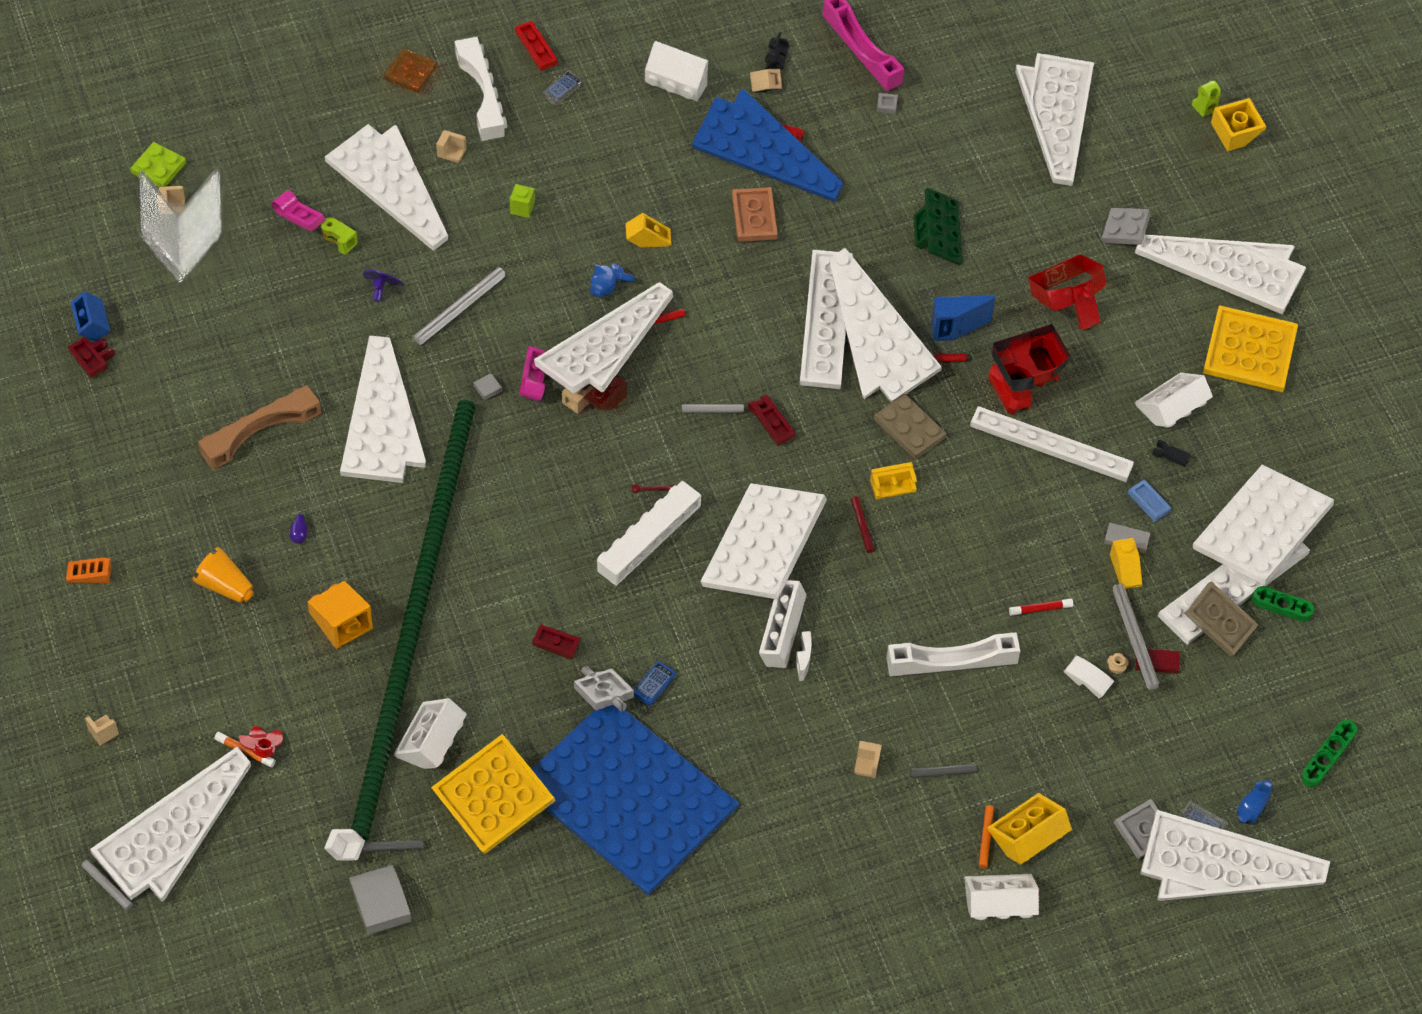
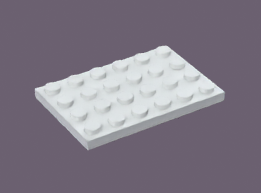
(1263, 524)
(763, 541)

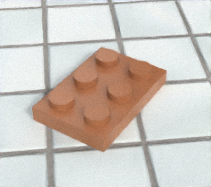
(754, 214)

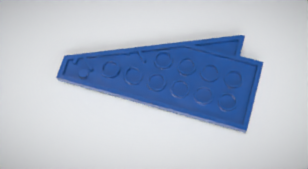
(757, 141)

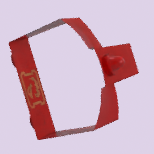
(1081, 295)

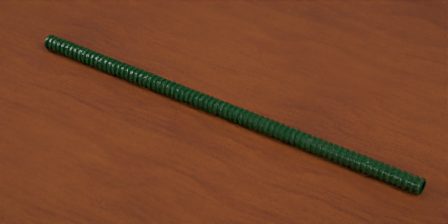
(412, 621)

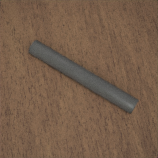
(943, 770)
(393, 845)

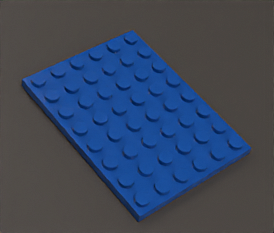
(631, 796)

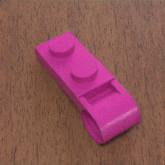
(296, 212)
(532, 377)

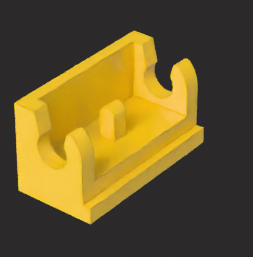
(893, 480)

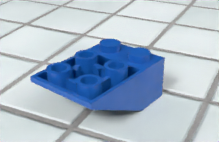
(960, 315)

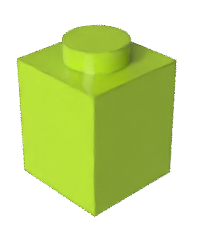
(522, 201)

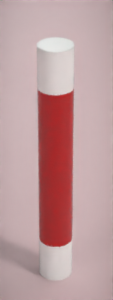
(1052, 605)

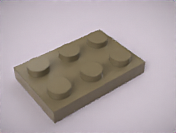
(910, 426)
(1221, 618)

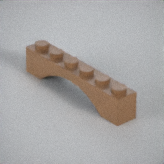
(296, 407)

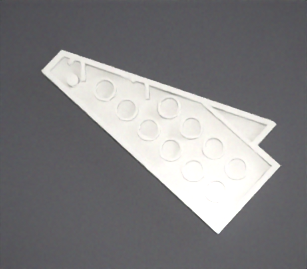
(1057, 104)
(389, 177)
(1242, 268)
(880, 341)
(604, 346)
(165, 837)
(1210, 861)

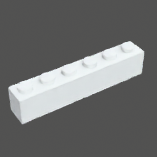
(648, 532)

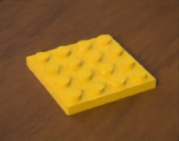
(1250, 348)
(493, 794)

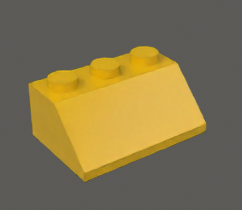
(1030, 828)

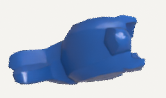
(605, 279)
(1255, 802)

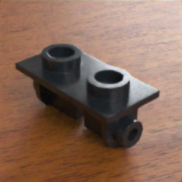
(778, 47)

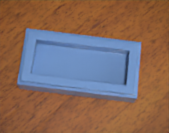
(1149, 500)

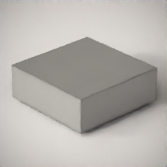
(887, 103)
(487, 386)

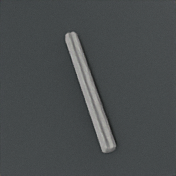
(459, 306)
(1135, 637)

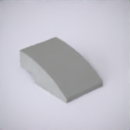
(380, 899)

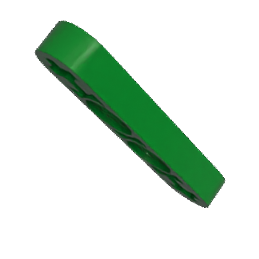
(1329, 753)

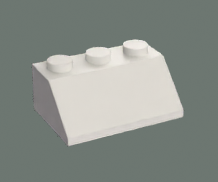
(676, 71)
(1175, 399)
(431, 733)
(1002, 896)

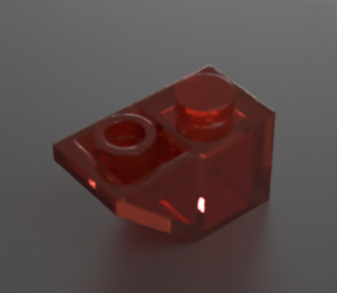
(611, 397)

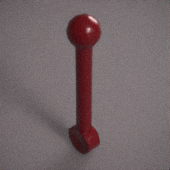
(636, 488)

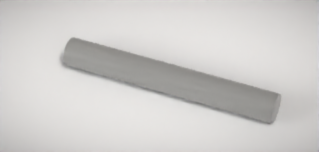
(712, 408)
(107, 885)

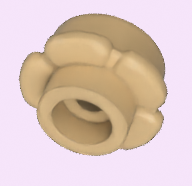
(1115, 667)

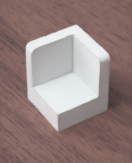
(344, 844)

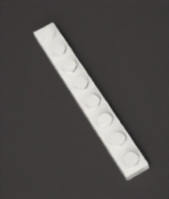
(1052, 444)

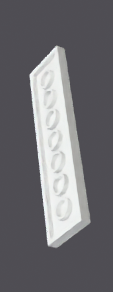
(823, 328)
(1231, 582)

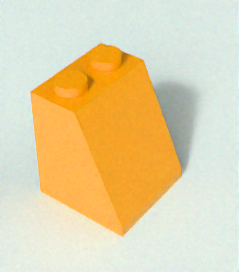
(341, 614)

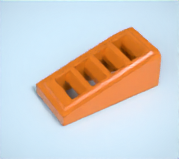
(96, 577)

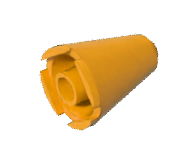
(222, 576)

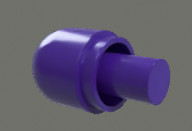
(298, 530)

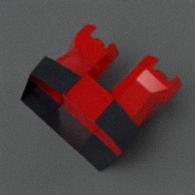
(1026, 362)

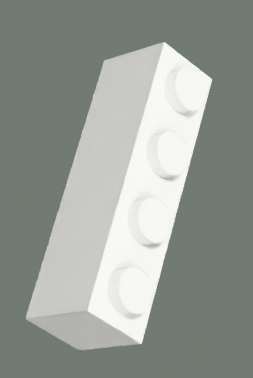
(782, 625)

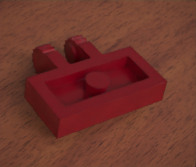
(91, 357)

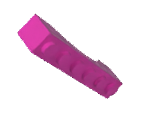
(881, 65)

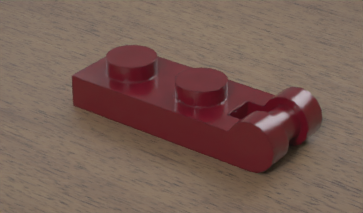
(772, 420)

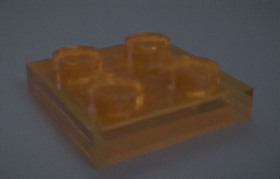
(410, 71)

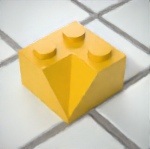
(1237, 123)

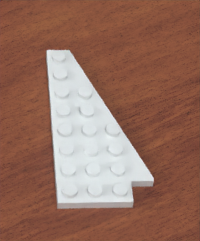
(382, 426)

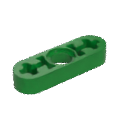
(1274, 607)

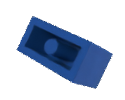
(90, 316)

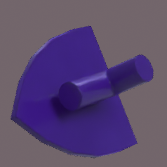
(379, 282)

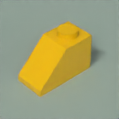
(647, 232)
(1126, 562)

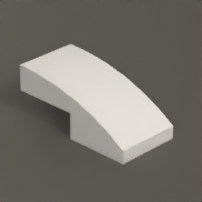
(803, 656)
(1086, 673)

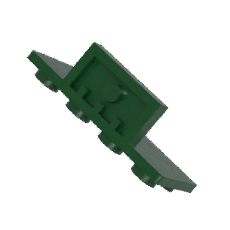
(939, 226)

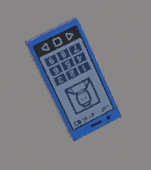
(654, 683)

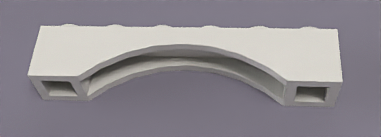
(471, 59)
(916, 659)

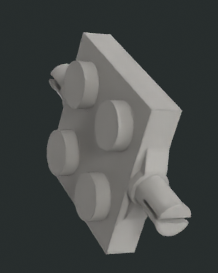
(603, 689)

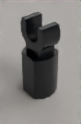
(1171, 453)

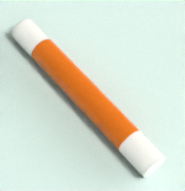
(234, 743)

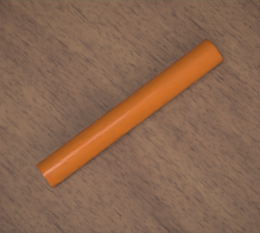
(986, 837)

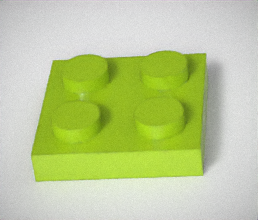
(159, 164)

